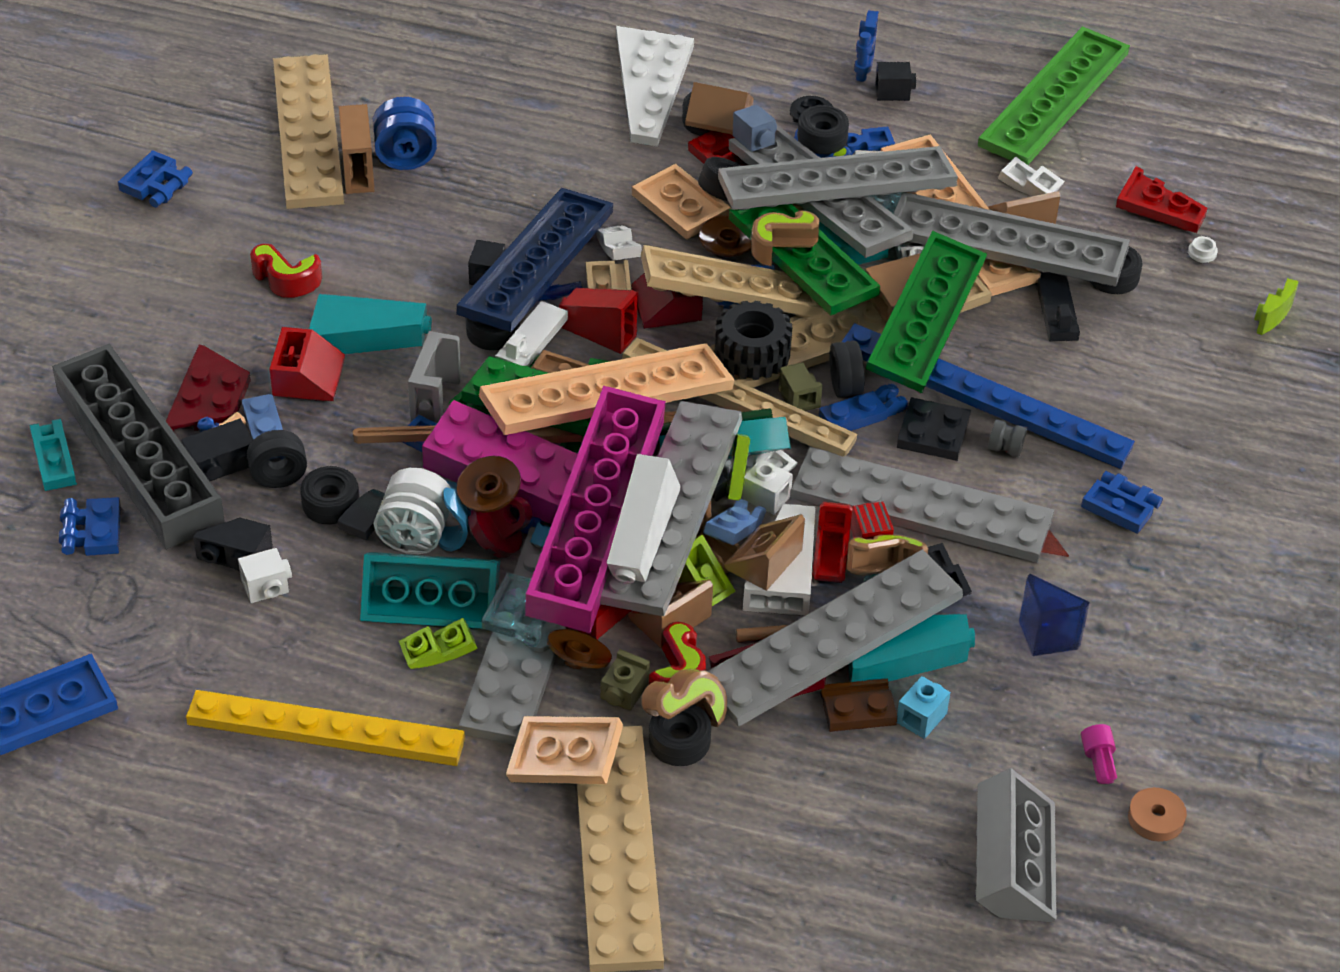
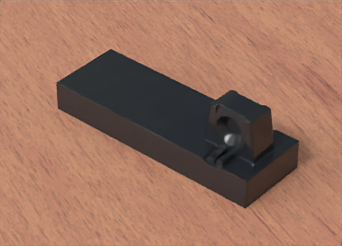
(1057, 307)

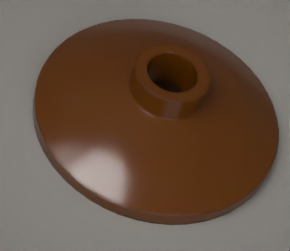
(723, 237)
(484, 475)
(579, 649)

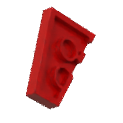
(1156, 202)

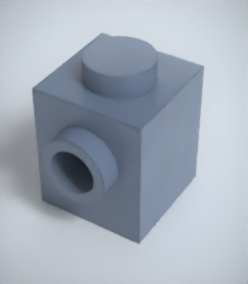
(754, 128)

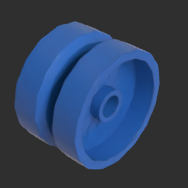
(404, 133)

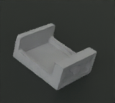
(436, 364)

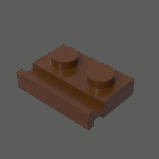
(858, 705)

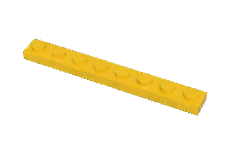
(326, 727)

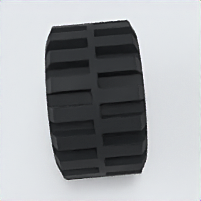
(753, 339)

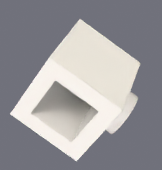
(767, 486)
(264, 575)

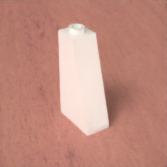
(643, 518)
(793, 587)

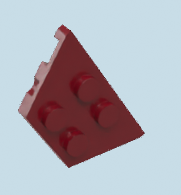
(209, 389)

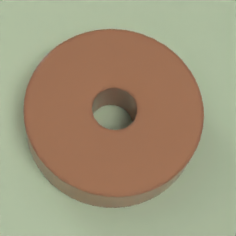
(1156, 827)

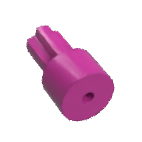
(1100, 746)

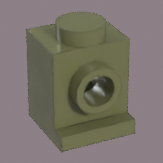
(800, 387)
(625, 680)

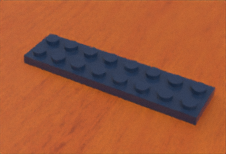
(534, 260)

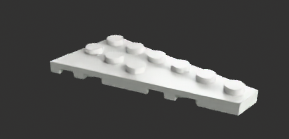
(651, 76)

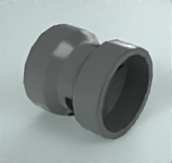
(1007, 438)

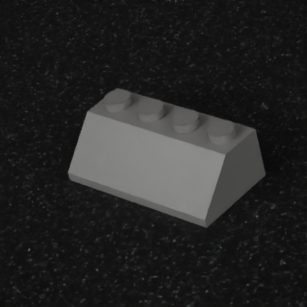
(1015, 849)

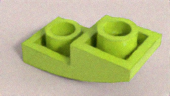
(1276, 307)
(431, 648)

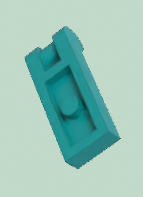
(53, 455)

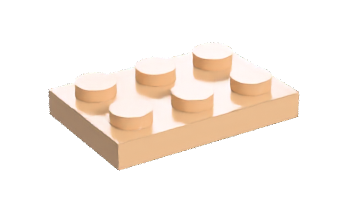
(679, 200)
(564, 750)

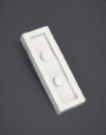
(533, 334)

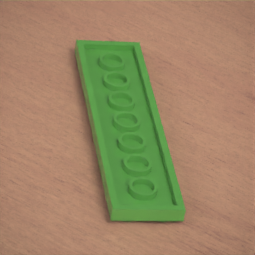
(1053, 96)

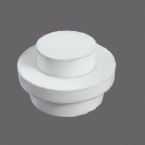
(1203, 249)

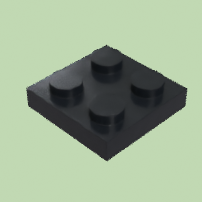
(933, 429)

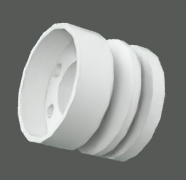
(412, 511)

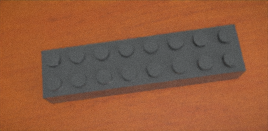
(138, 445)

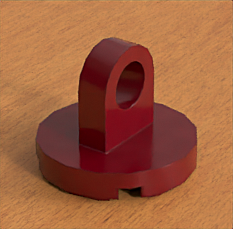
(500, 528)

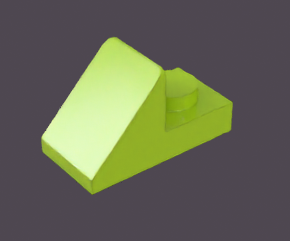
(704, 566)

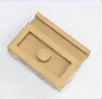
(607, 275)

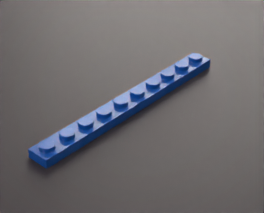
(1015, 407)

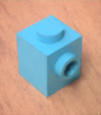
(923, 707)

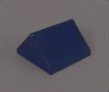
(1051, 617)

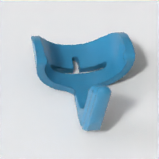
(454, 536)

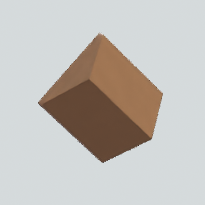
(714, 107)
(1039, 207)
(768, 551)
(689, 604)

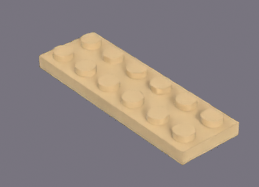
(725, 281)

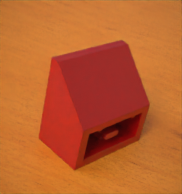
(305, 366)

